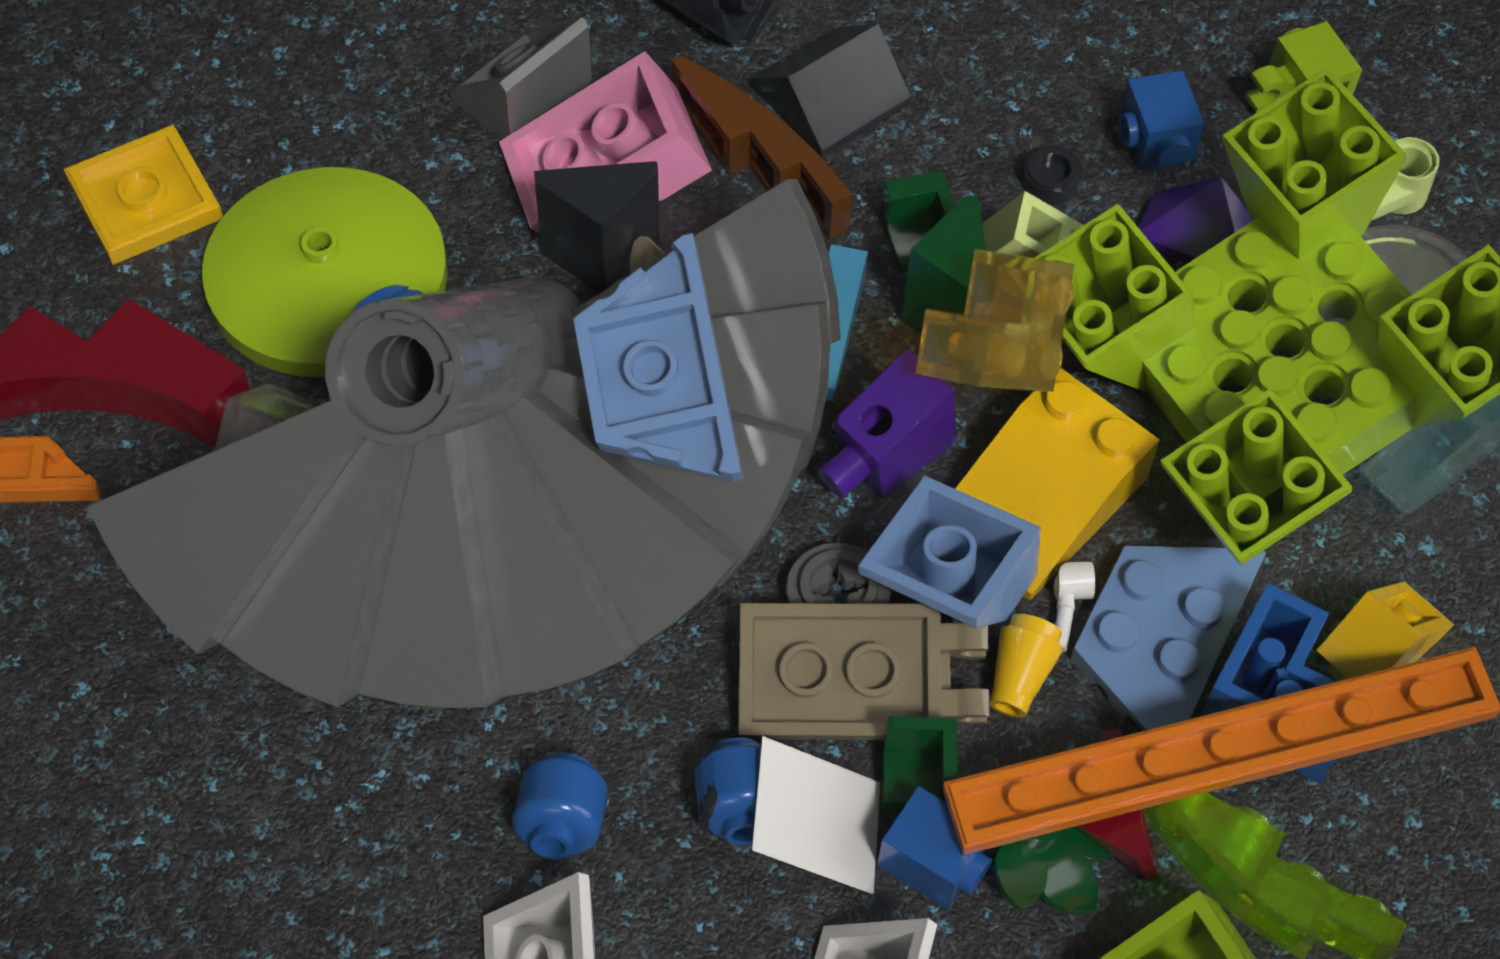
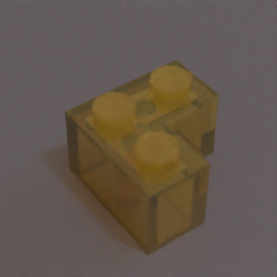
(1008, 326)

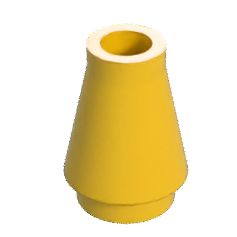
(1023, 662)

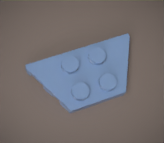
(658, 370)
(1162, 628)

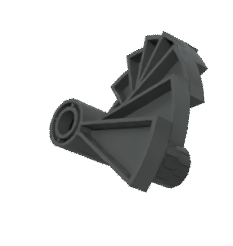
(450, 502)

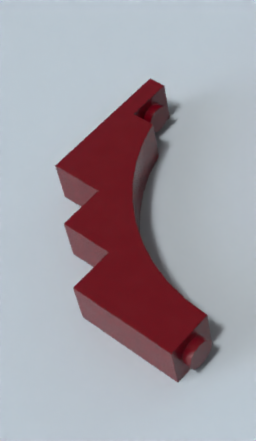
(126, 367)

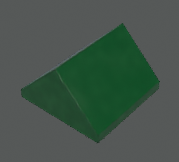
(943, 263)

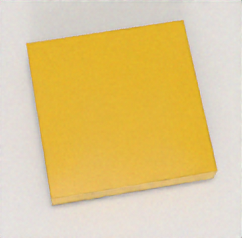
(143, 194)

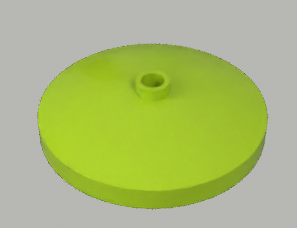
(304, 256)

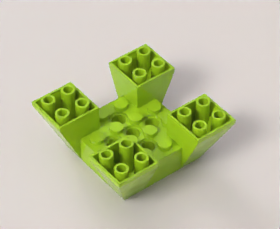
(1401, 361)

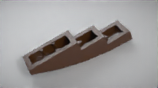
(751, 136)

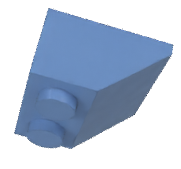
(956, 555)

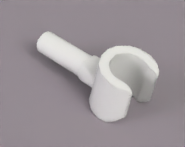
(1072, 583)

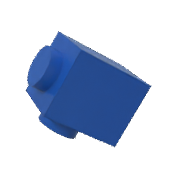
(1160, 120)
(927, 854)

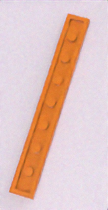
(1219, 750)

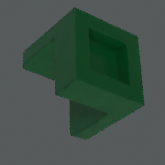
(912, 209)
(915, 755)

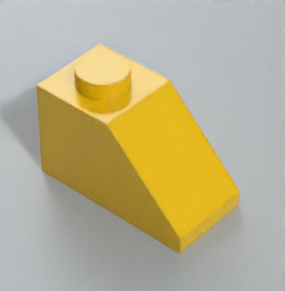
(1383, 632)

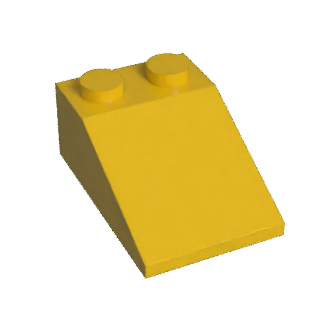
(1064, 467)

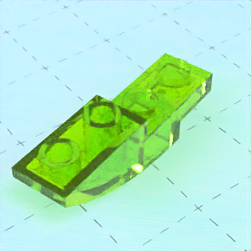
(1285, 902)

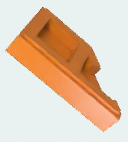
(41, 472)

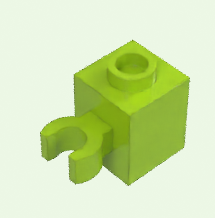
(1299, 57)

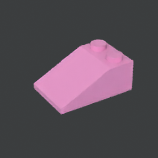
(616, 120)

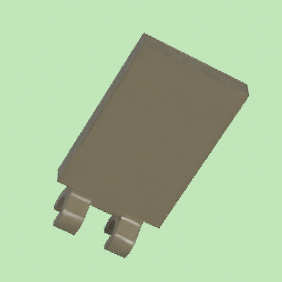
(849, 668)

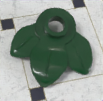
(1051, 867)

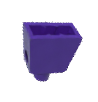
(891, 430)

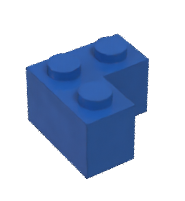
(1271, 659)

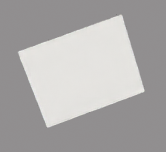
(816, 815)

